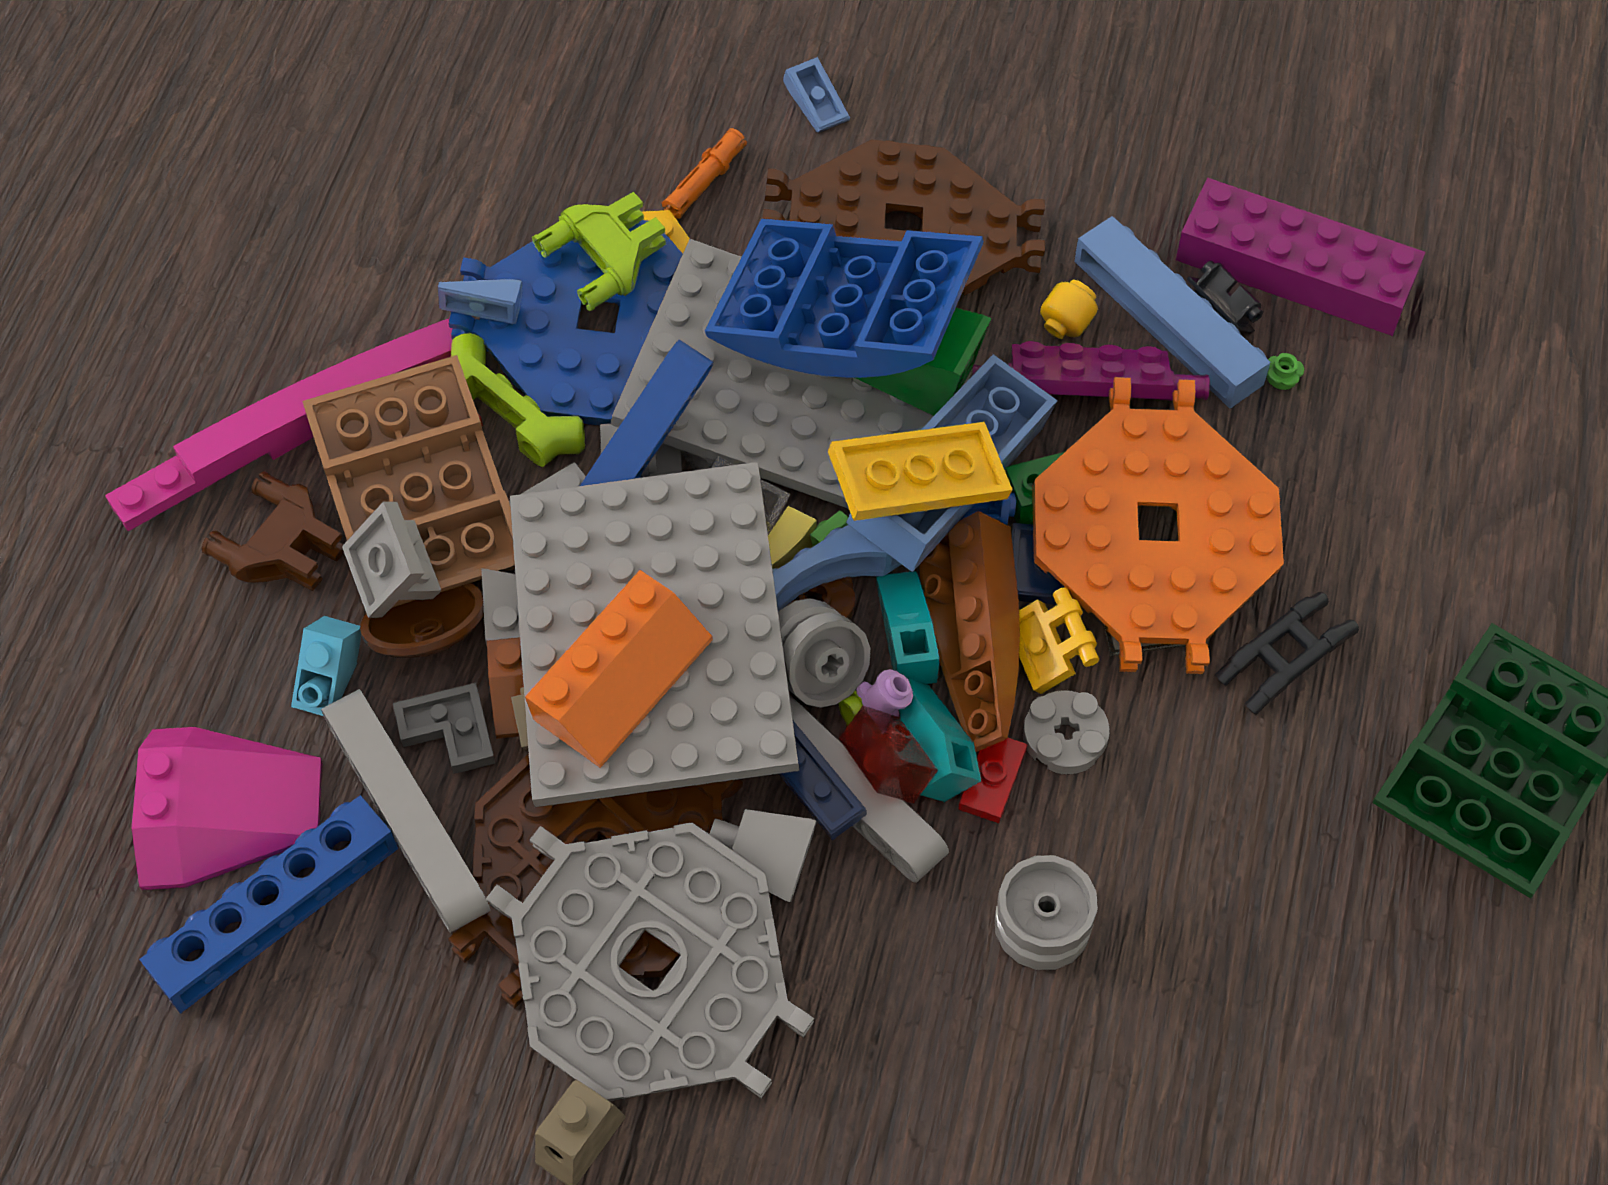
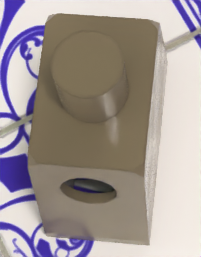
(577, 1131)

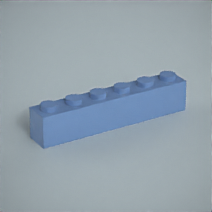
(1172, 311)

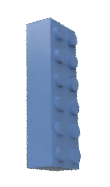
(1013, 415)

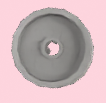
(822, 652)
(1045, 912)

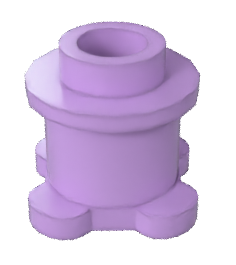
(888, 693)

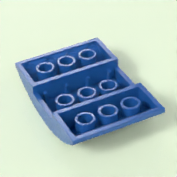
(842, 301)

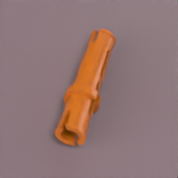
(713, 162)

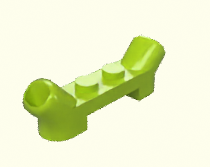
(537, 435)

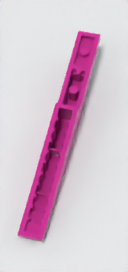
(266, 426)

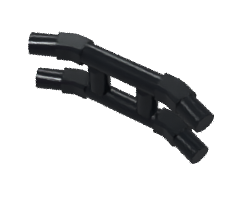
(1284, 671)

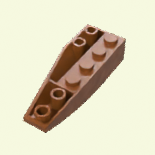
(976, 623)

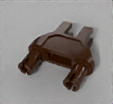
(281, 541)

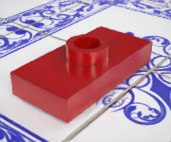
(998, 772)

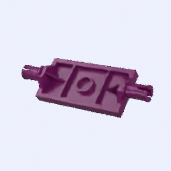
(1091, 371)

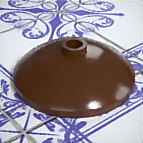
(425, 625)

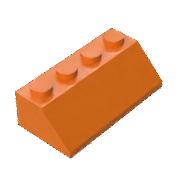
(618, 669)

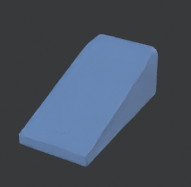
(815, 95)
(483, 298)

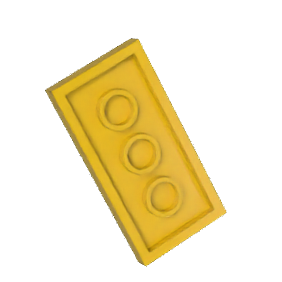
(919, 470)

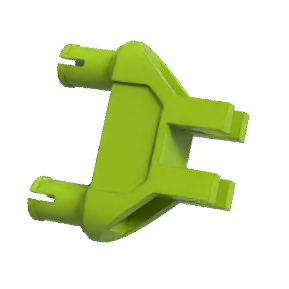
(608, 242)

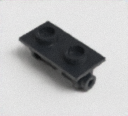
(1235, 308)

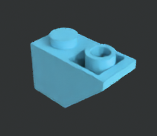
(325, 663)

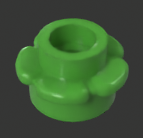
(1283, 378)

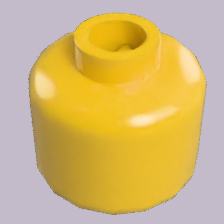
(1069, 309)

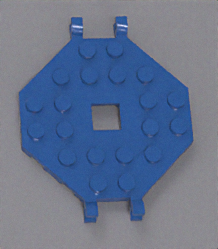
(544, 352)

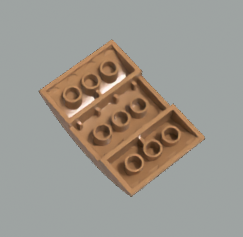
(421, 446)

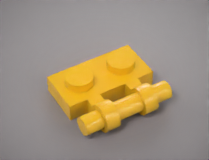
(1041, 649)

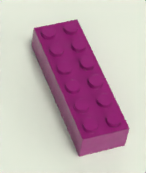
(1300, 256)

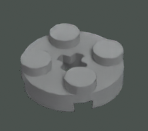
(1071, 709)

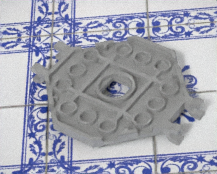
(607, 1023)

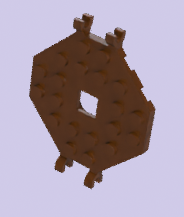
(916, 179)
(506, 857)

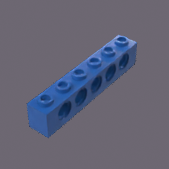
(263, 925)

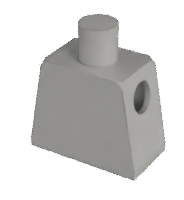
(772, 844)

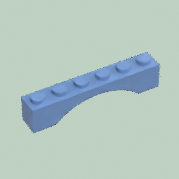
(838, 556)

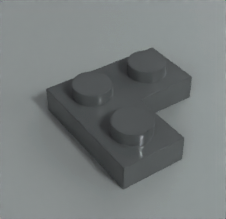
(451, 715)

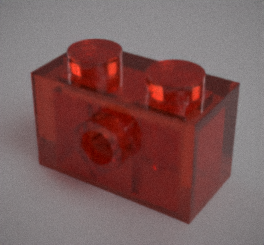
(888, 754)

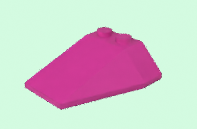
(217, 804)

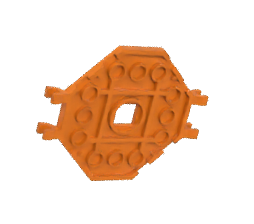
(1148, 587)

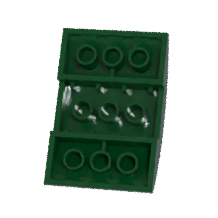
(1505, 761)

